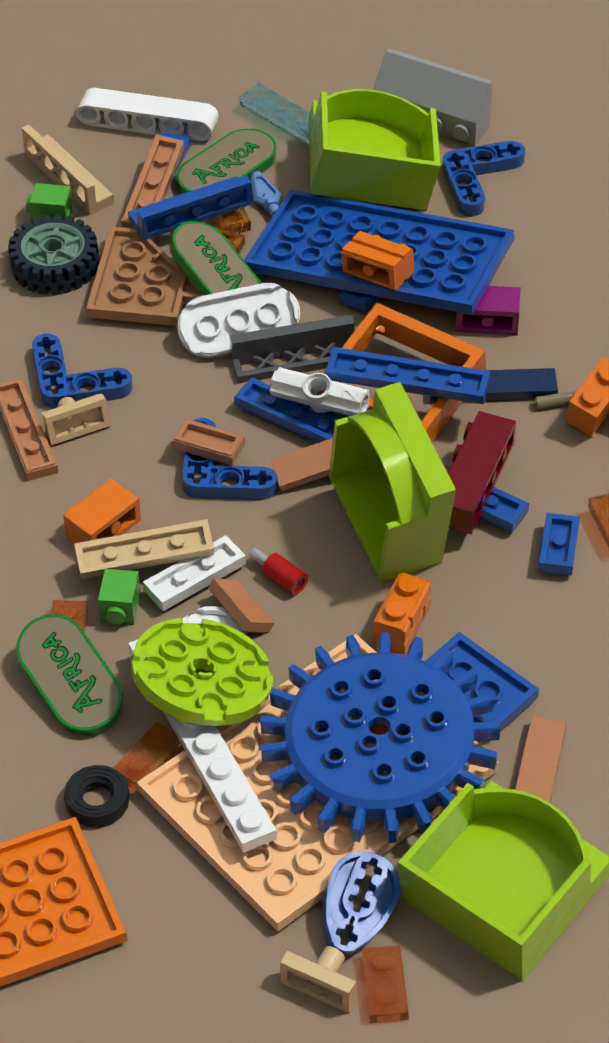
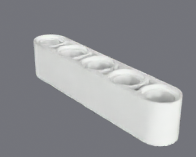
(147, 114)

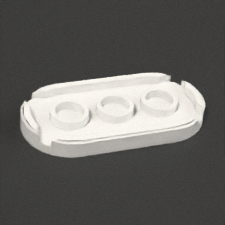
(211, 318)

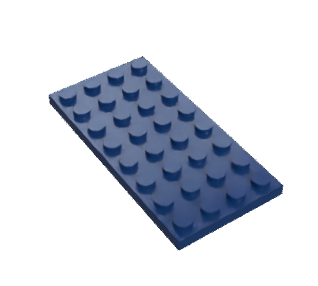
(450, 255)

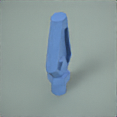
(265, 193)

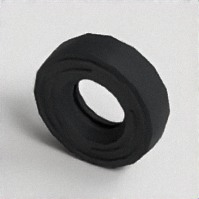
(101, 814)

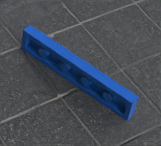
(415, 375)

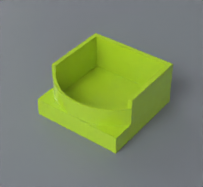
(373, 148)
(392, 485)
(502, 874)

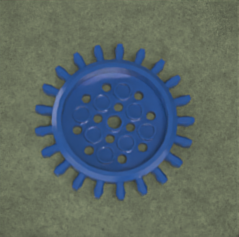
(353, 782)

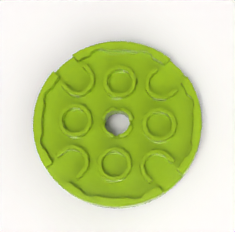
(167, 665)

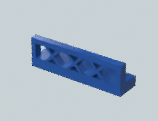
(192, 206)

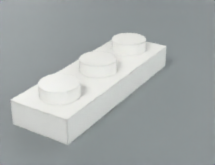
(193, 574)

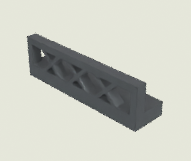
(291, 343)

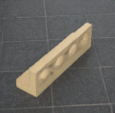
(65, 170)
(144, 548)

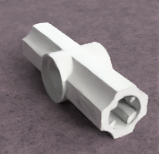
(302, 389)

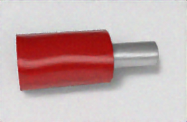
(280, 571)

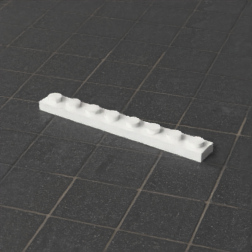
(224, 782)

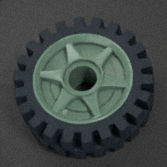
(53, 254)

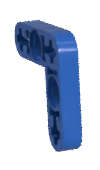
(510, 156)
(69, 384)
(212, 476)

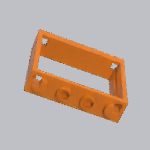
(424, 340)

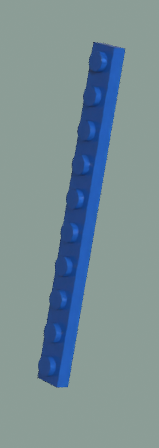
(255, 397)

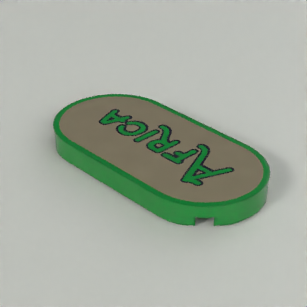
(231, 156)
(209, 259)
(69, 674)

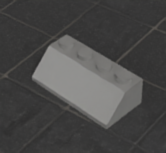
(459, 97)

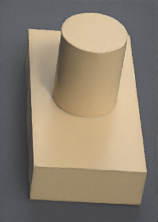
(76, 418)
(320, 978)

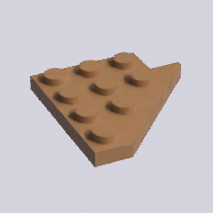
(138, 282)

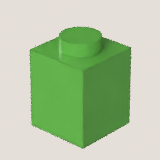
(49, 200)
(119, 596)

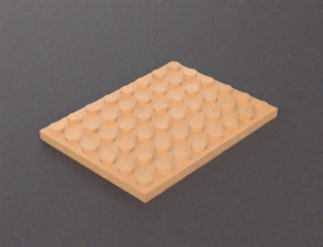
(293, 870)

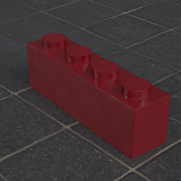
(478, 467)

